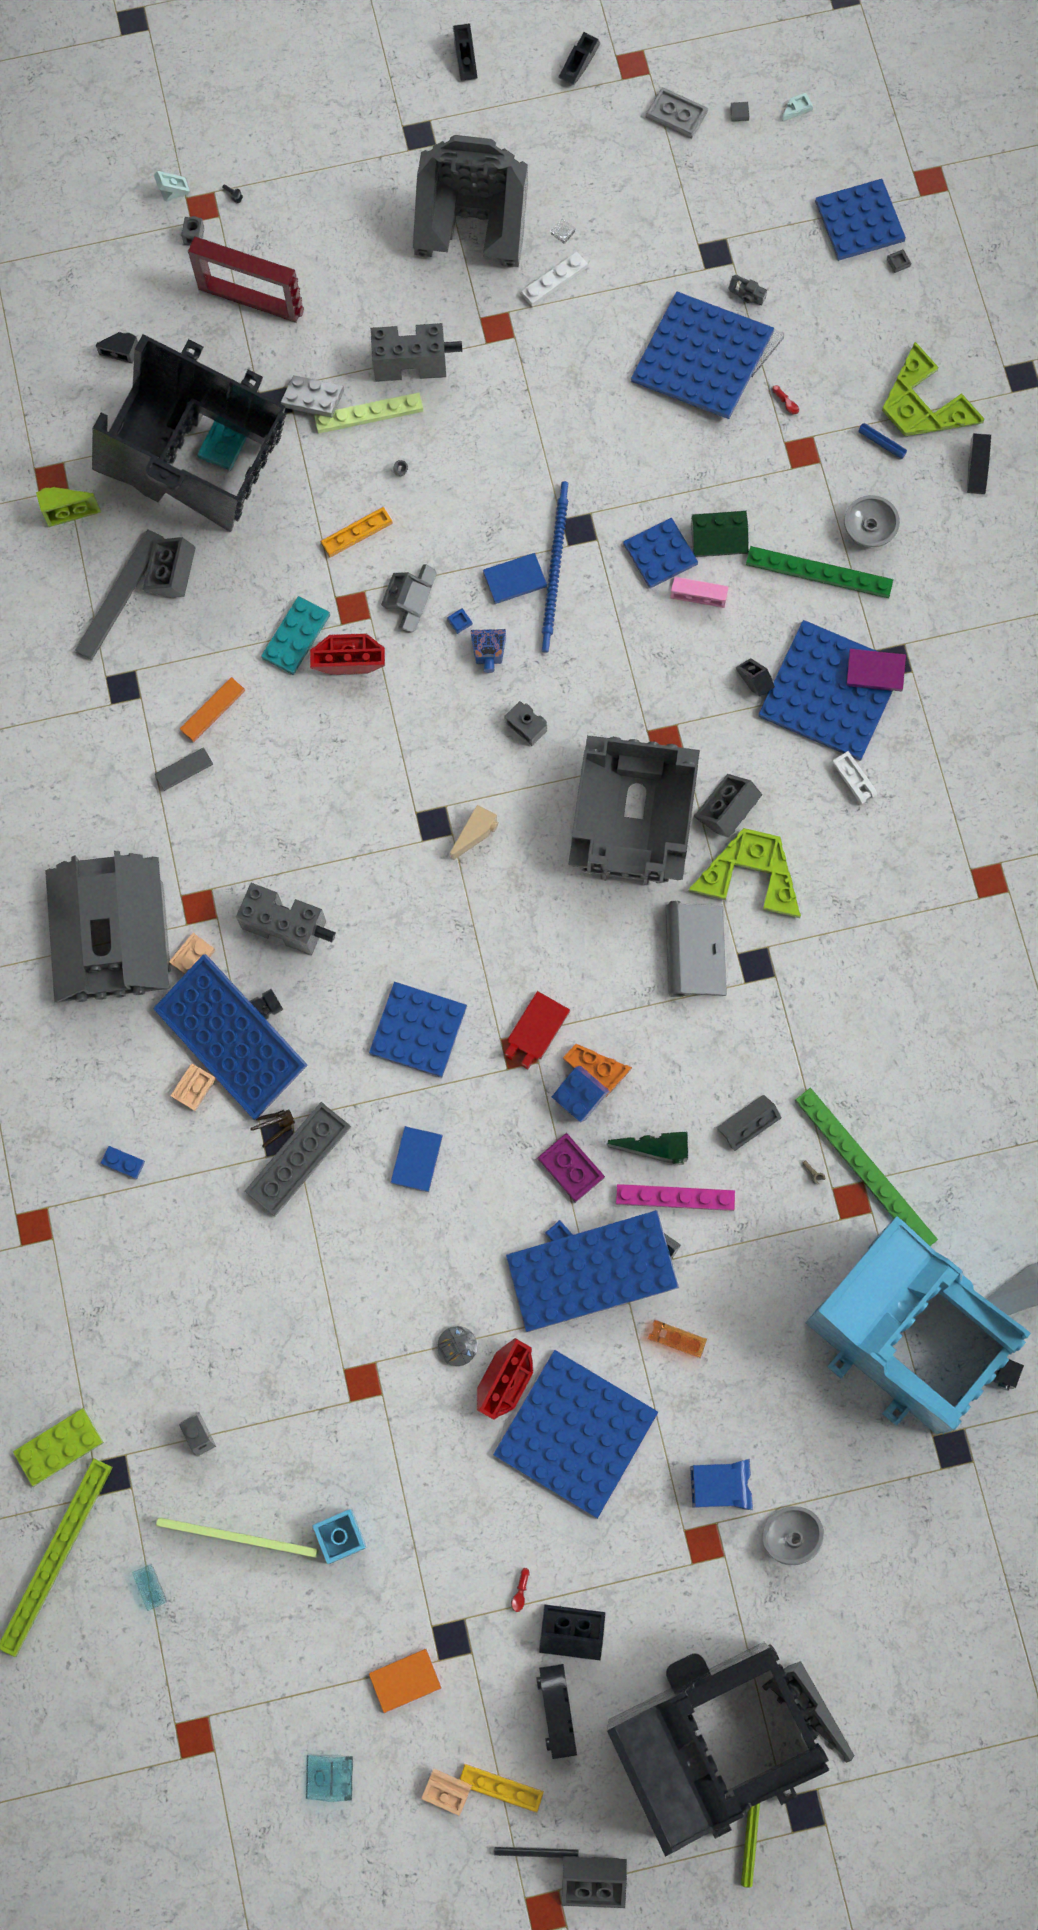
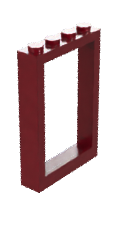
(205, 251)

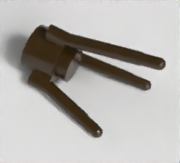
(283, 1118)

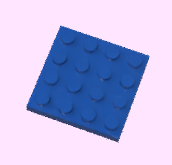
(860, 219)
(418, 1029)

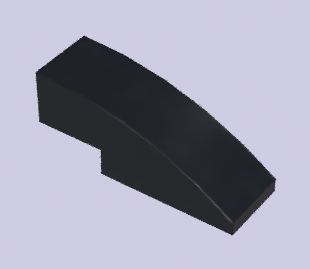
(579, 58)
(978, 463)

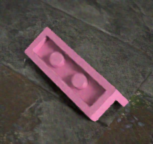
(699, 592)

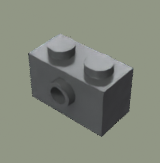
(526, 723)

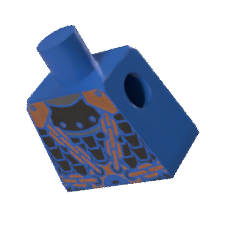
(488, 647)

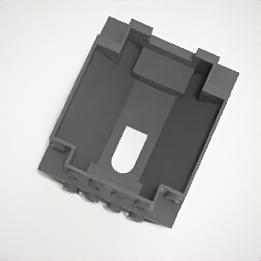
(628, 846)
(133, 899)

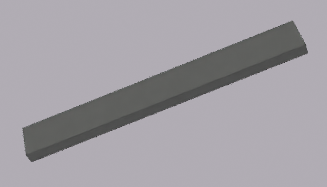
(117, 597)

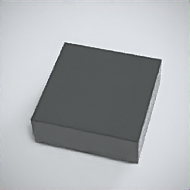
(739, 111)
(898, 261)

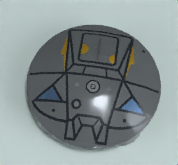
(457, 1346)

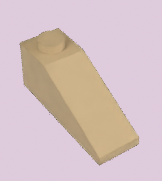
(476, 830)

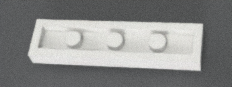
(554, 279)

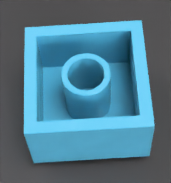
(339, 1536)

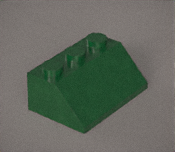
(720, 533)

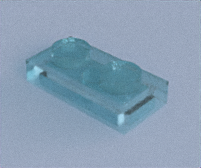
(149, 1587)

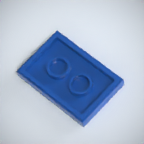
(515, 578)
(416, 1159)

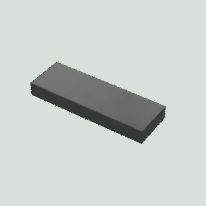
(183, 769)

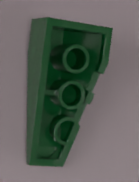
(667, 1148)

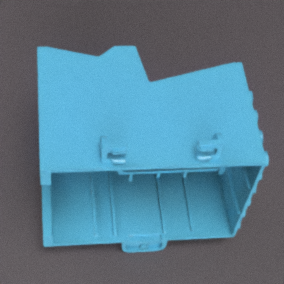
(880, 1301)

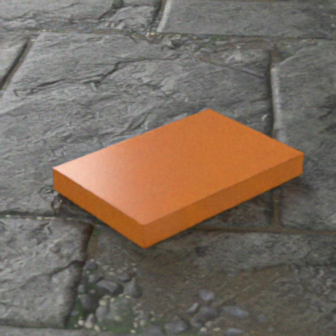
(405, 1680)

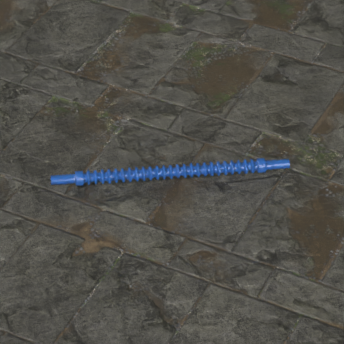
(562, 504)

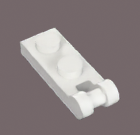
(854, 777)

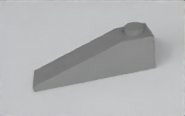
(1019, 1292)

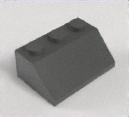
(169, 567)
(728, 805)
(594, 1882)

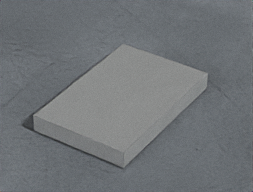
(677, 112)

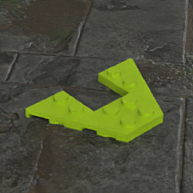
(910, 412)
(756, 852)

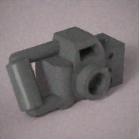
(748, 290)

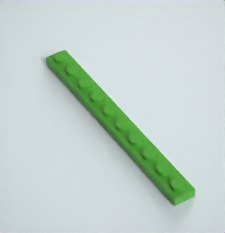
(862, 1164)

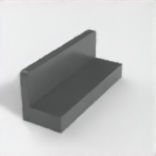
(749, 1122)

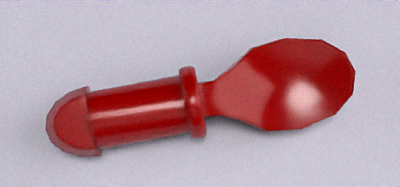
(790, 405)
(518, 1599)

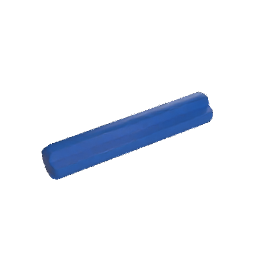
(882, 440)

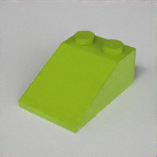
(66, 505)

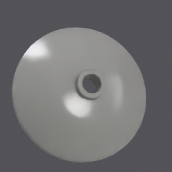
(875, 512)
(791, 1525)

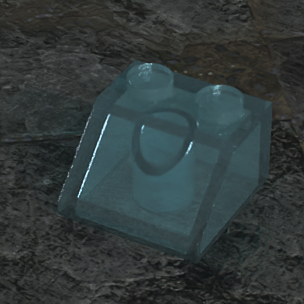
(329, 1777)

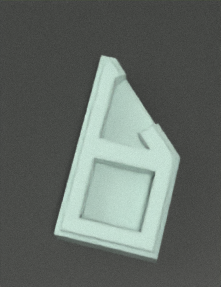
(797, 106)

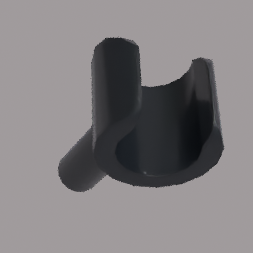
(236, 194)

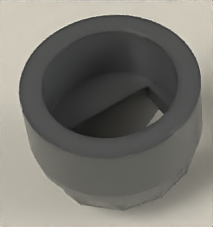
(404, 468)

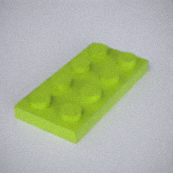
(58, 1447)

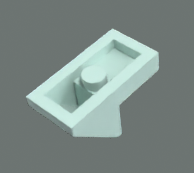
(171, 185)

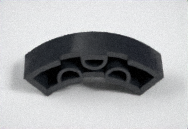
(557, 1711)

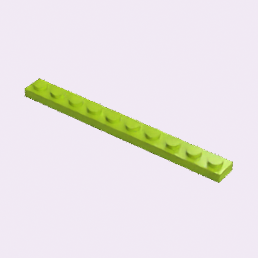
(54, 1557)

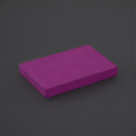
(876, 670)
(571, 1167)

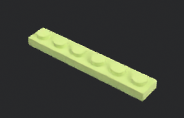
(370, 412)

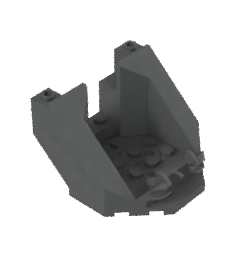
(473, 181)

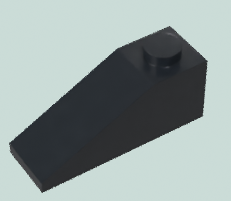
(465, 51)

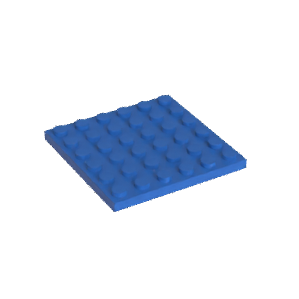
(702, 355)
(814, 697)
(576, 1433)

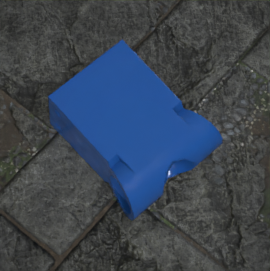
(721, 1485)

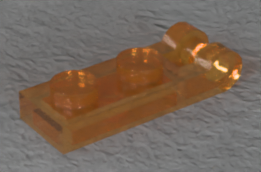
(678, 1339)

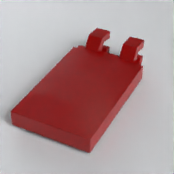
(536, 1028)

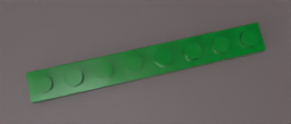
(819, 572)

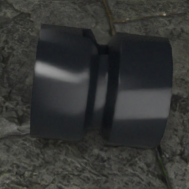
(271, 1001)

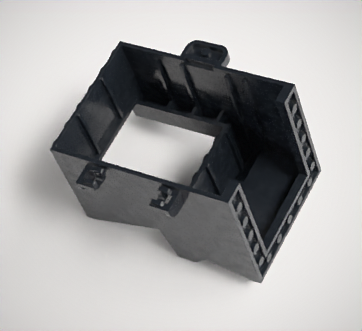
(164, 403)
(671, 1763)

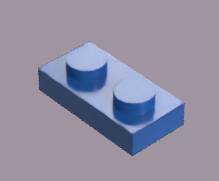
(122, 1162)

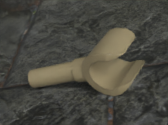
(812, 1171)

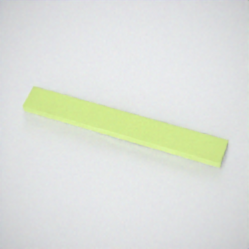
(238, 1537)

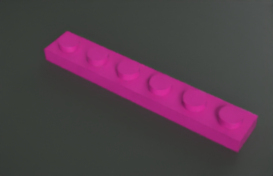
(675, 1197)

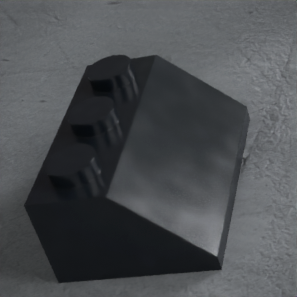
(572, 1632)

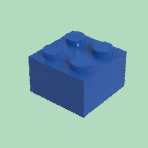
(580, 1093)

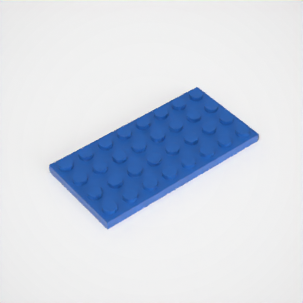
(230, 1036)
(592, 1271)

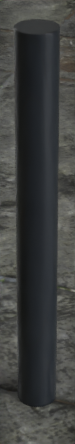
(535, 1852)

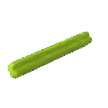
(750, 1846)

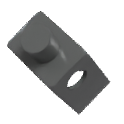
(197, 1434)

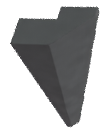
(816, 1710)

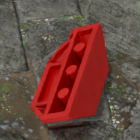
(347, 654)
(505, 1379)

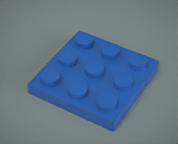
(660, 553)

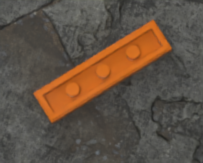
(212, 709)

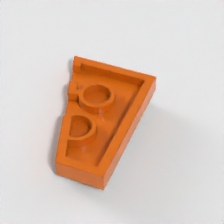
(604, 1069)

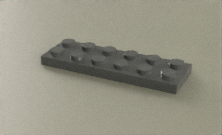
(297, 1159)

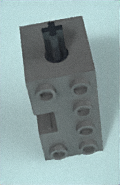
(419, 351)
(298, 928)

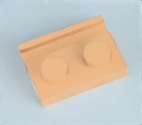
(190, 952)
(193, 1087)
(446, 1792)

